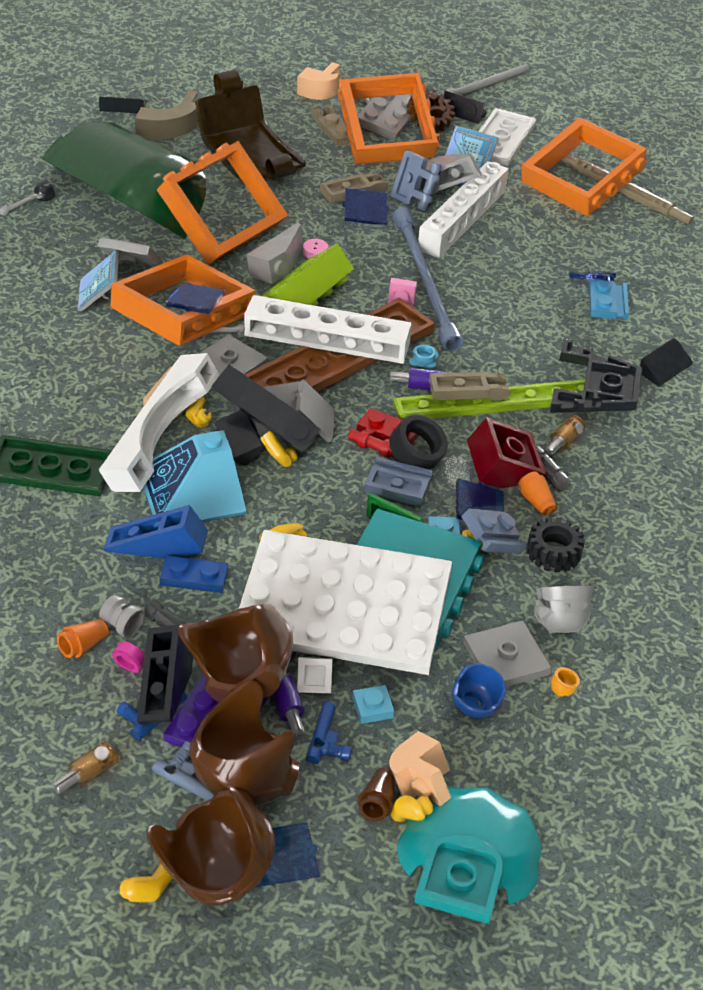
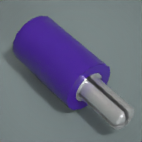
(416, 378)
(289, 704)

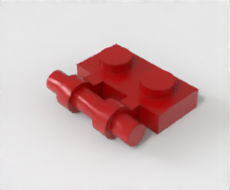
(375, 431)

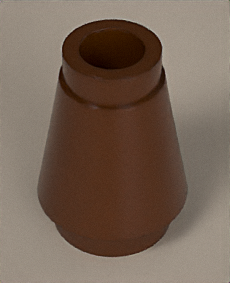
(378, 795)

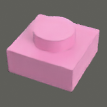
(402, 289)

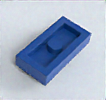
(194, 574)

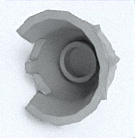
(564, 608)

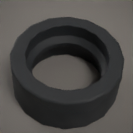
(429, 431)

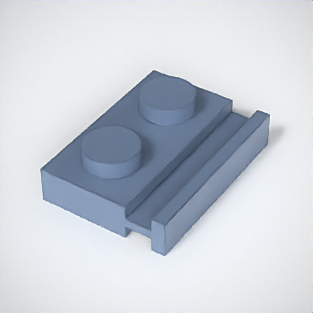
(398, 481)
(495, 530)

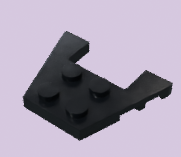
(608, 383)

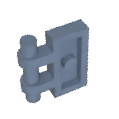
(409, 179)

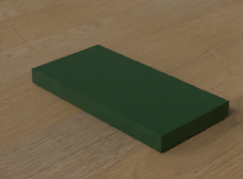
(52, 465)

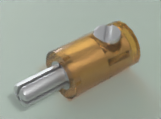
(565, 434)
(88, 767)

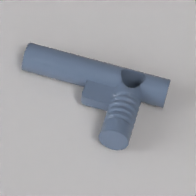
(184, 773)

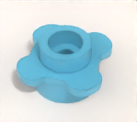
(424, 357)

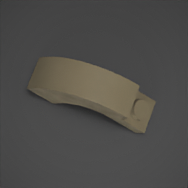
(168, 122)

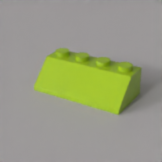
(313, 278)

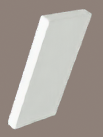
(512, 133)

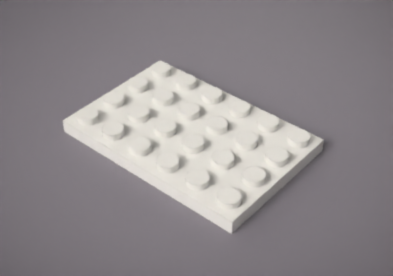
(352, 599)

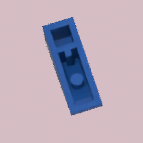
(167, 533)

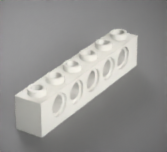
(462, 210)
(328, 329)

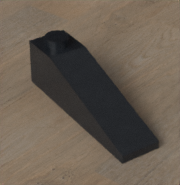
(267, 410)

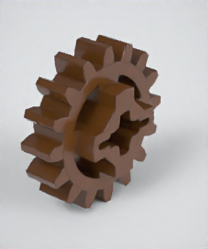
(440, 110)

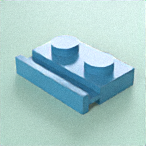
(608, 300)

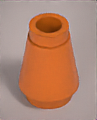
(537, 493)
(81, 637)

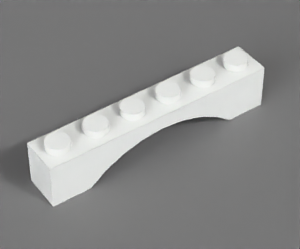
(132, 458)

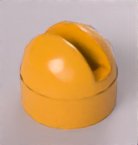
(564, 682)

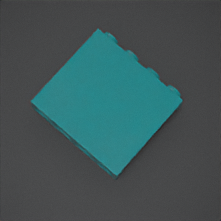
(412, 537)

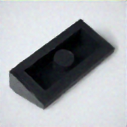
(122, 105)
(665, 362)
(241, 436)

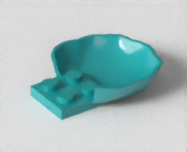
(470, 852)

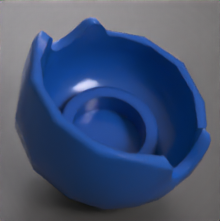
(481, 684)

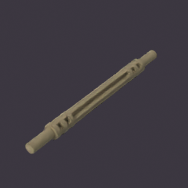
(629, 190)

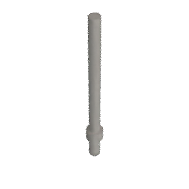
(490, 80)

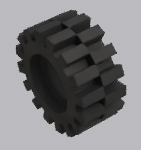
(553, 556)

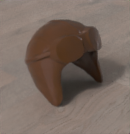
(240, 648)
(239, 752)
(217, 847)

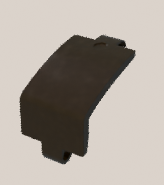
(238, 115)

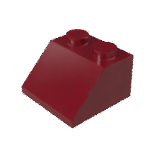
(503, 453)

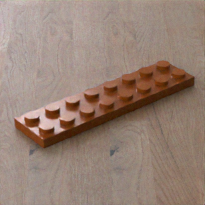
(324, 367)

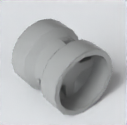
(120, 615)

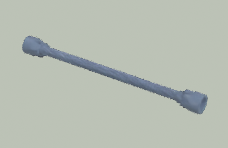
(448, 332)

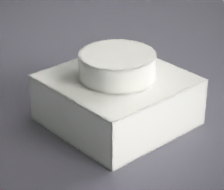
(314, 675)

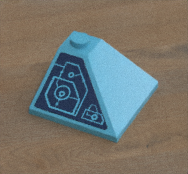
(198, 475)

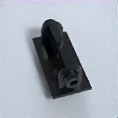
(466, 107)

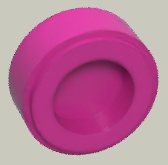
(129, 657)

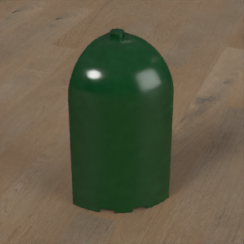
(125, 168)

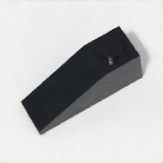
(164, 675)

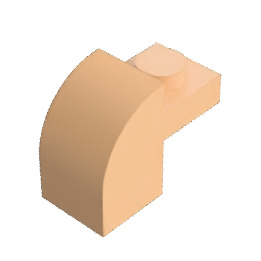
(319, 84)
(420, 768)

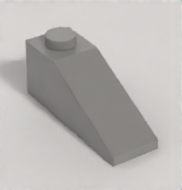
(453, 170)
(277, 256)

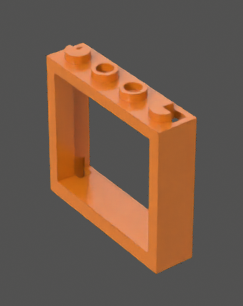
(387, 86)
(535, 169)
(192, 222)
(130, 299)

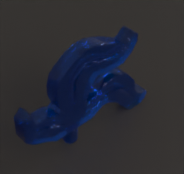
(605, 276)

